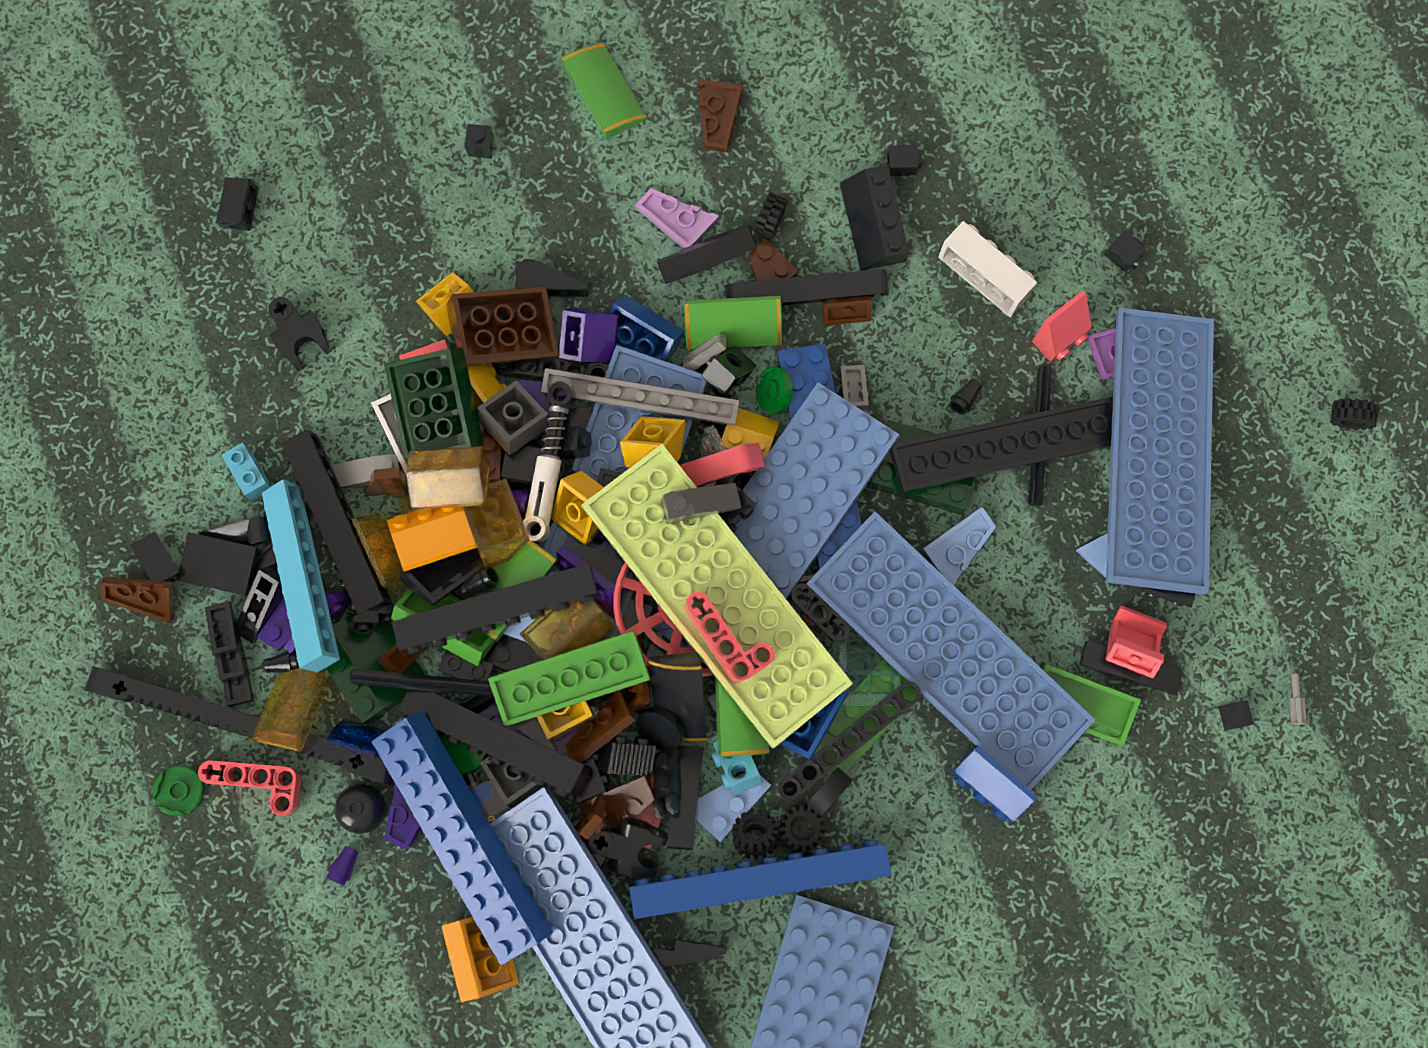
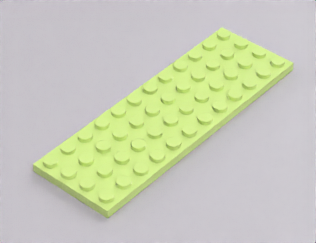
(711, 560)

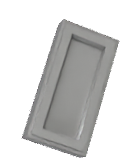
(705, 351)

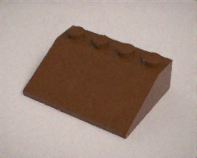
(503, 325)

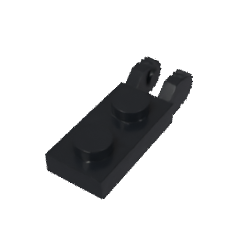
(666, 782)

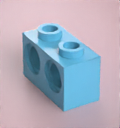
(246, 471)
(736, 764)

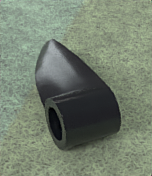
(245, 532)

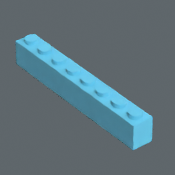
(300, 576)

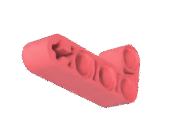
(725, 464)
(725, 635)
(250, 779)

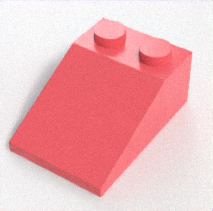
(1064, 329)

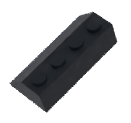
(874, 218)

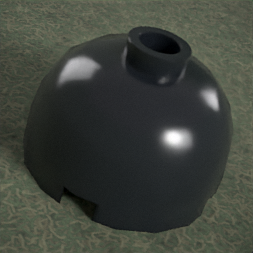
(360, 808)

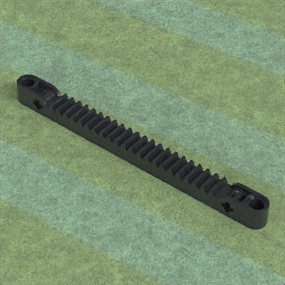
(109, 685)

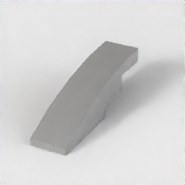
(854, 386)

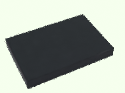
(218, 564)

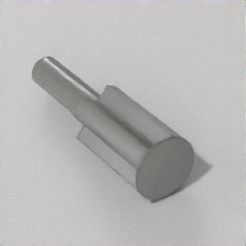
(1297, 704)

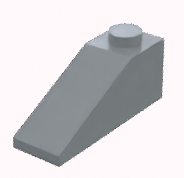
(358, 472)

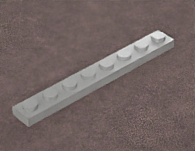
(644, 397)

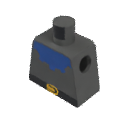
(486, 797)

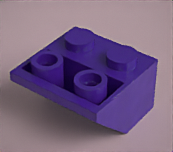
(588, 335)

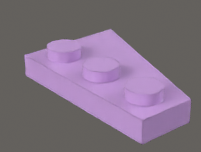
(677, 220)

